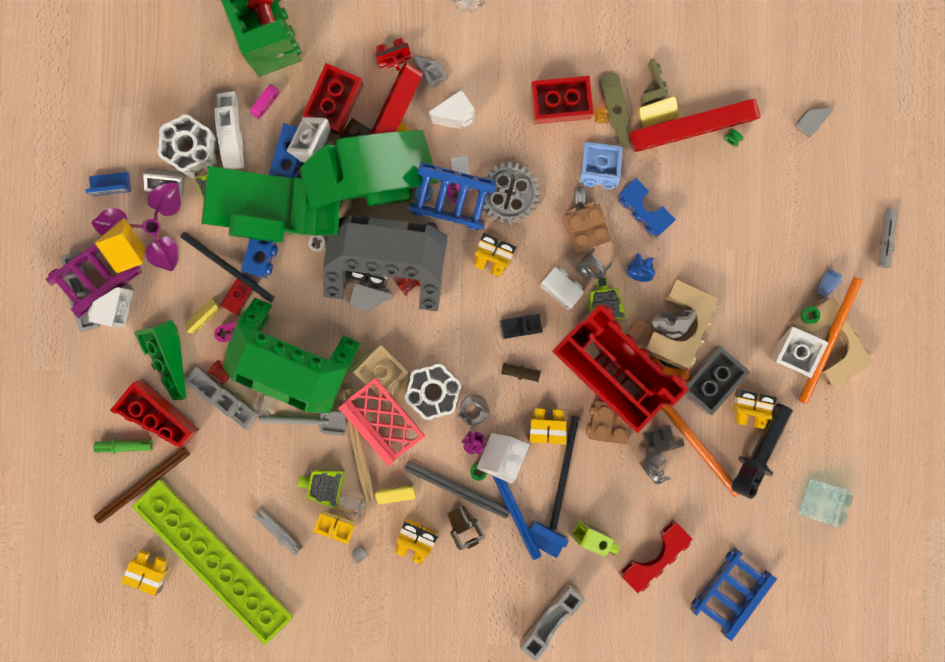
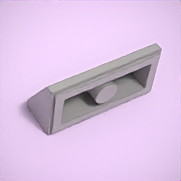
(157, 177)

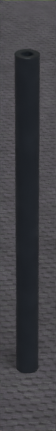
(226, 266)
(564, 472)

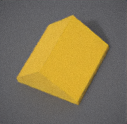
(121, 247)

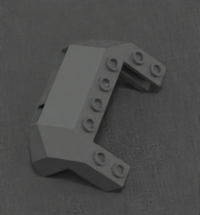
(387, 250)

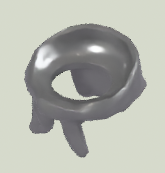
(583, 269)
(478, 401)
(651, 465)

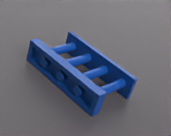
(447, 177)
(741, 611)

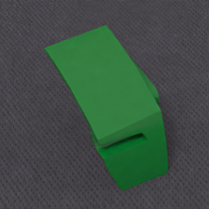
(367, 166)
(264, 206)

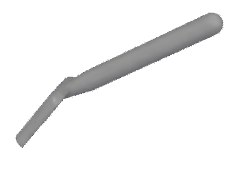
(329, 423)

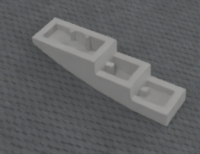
(80, 290)
(221, 397)

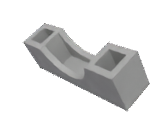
(561, 608)

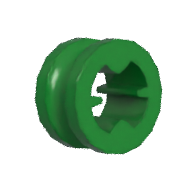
(733, 137)
(803, 316)
(475, 476)

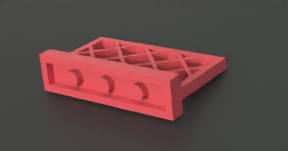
(369, 432)

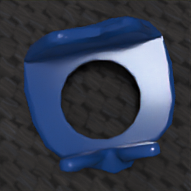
(641, 269)

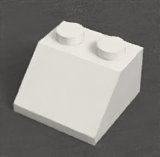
(453, 112)
(309, 138)
(562, 288)
(111, 308)
(799, 351)
(503, 457)

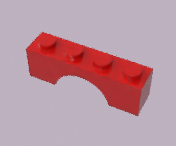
(641, 573)

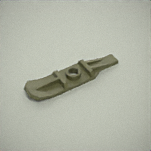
(615, 98)

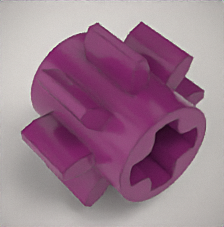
(474, 442)

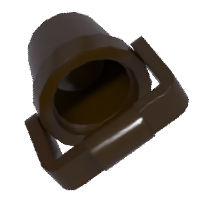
(462, 521)

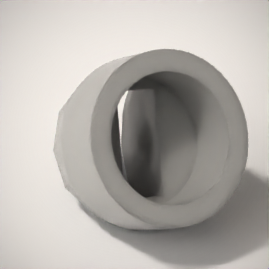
(359, 554)

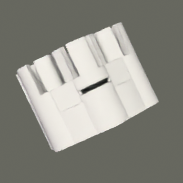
(171, 143)
(421, 403)

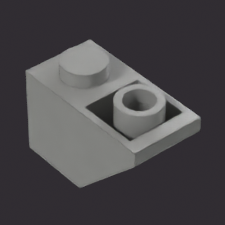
(367, 299)

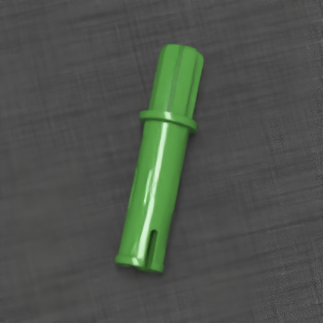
(123, 445)

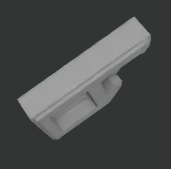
(431, 71)
(813, 120)

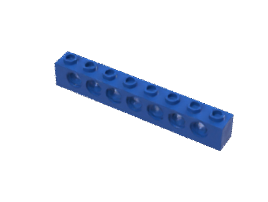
(250, 263)

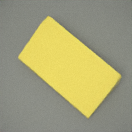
(658, 112)
(202, 316)
(395, 494)

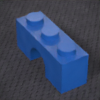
(632, 198)

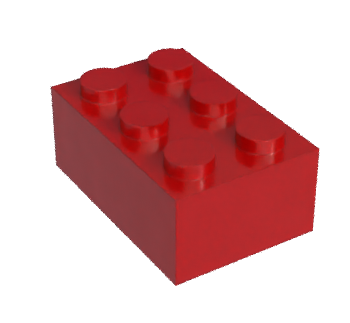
(334, 97)
(561, 100)

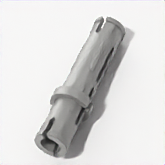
(887, 238)
(278, 532)

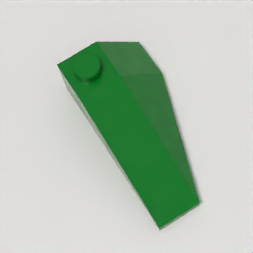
(164, 348)

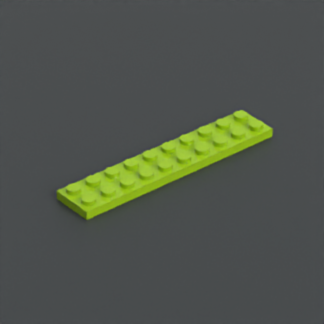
(212, 561)

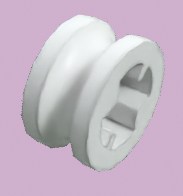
(311, 241)

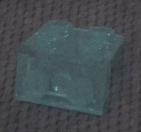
(825, 503)

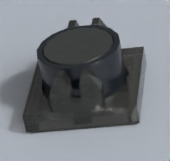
(660, 440)

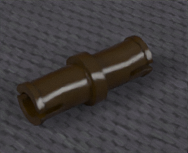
(520, 372)

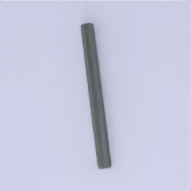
(457, 489)

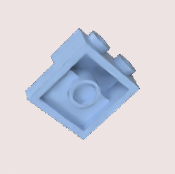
(601, 165)

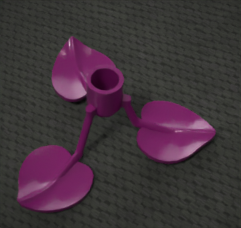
(167, 201)

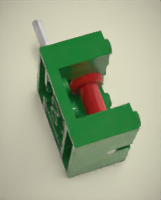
(263, 34)

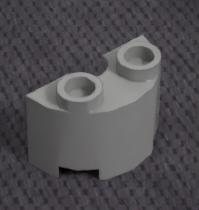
(674, 325)

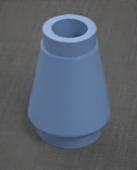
(829, 282)

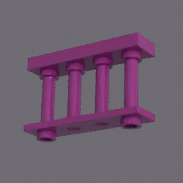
(82, 306)

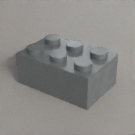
(715, 380)

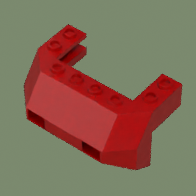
(633, 363)

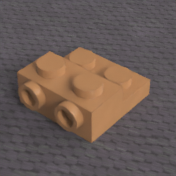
(586, 227)
(606, 425)

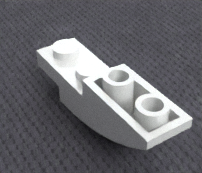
(228, 130)

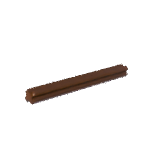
(141, 485)

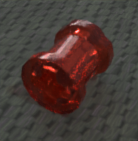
(407, 285)
(219, 372)

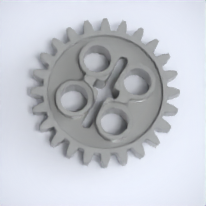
(525, 197)

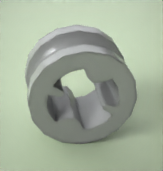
(579, 195)

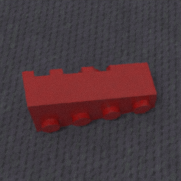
(154, 413)

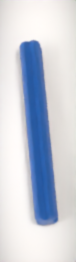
(518, 518)

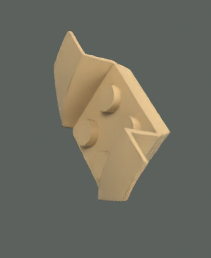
(379, 363)

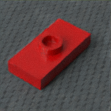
(236, 297)

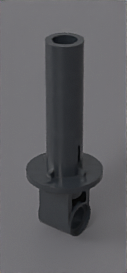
(756, 466)

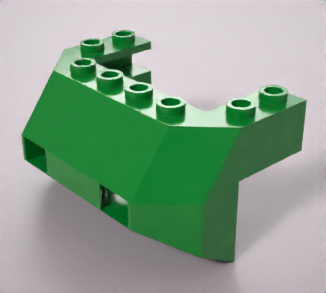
(285, 369)

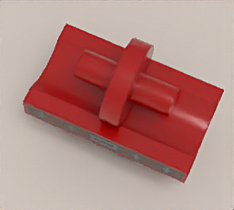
(394, 55)

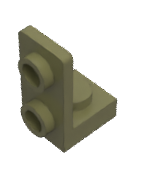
(652, 95)

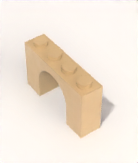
(682, 353)
(853, 355)

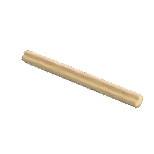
(360, 456)

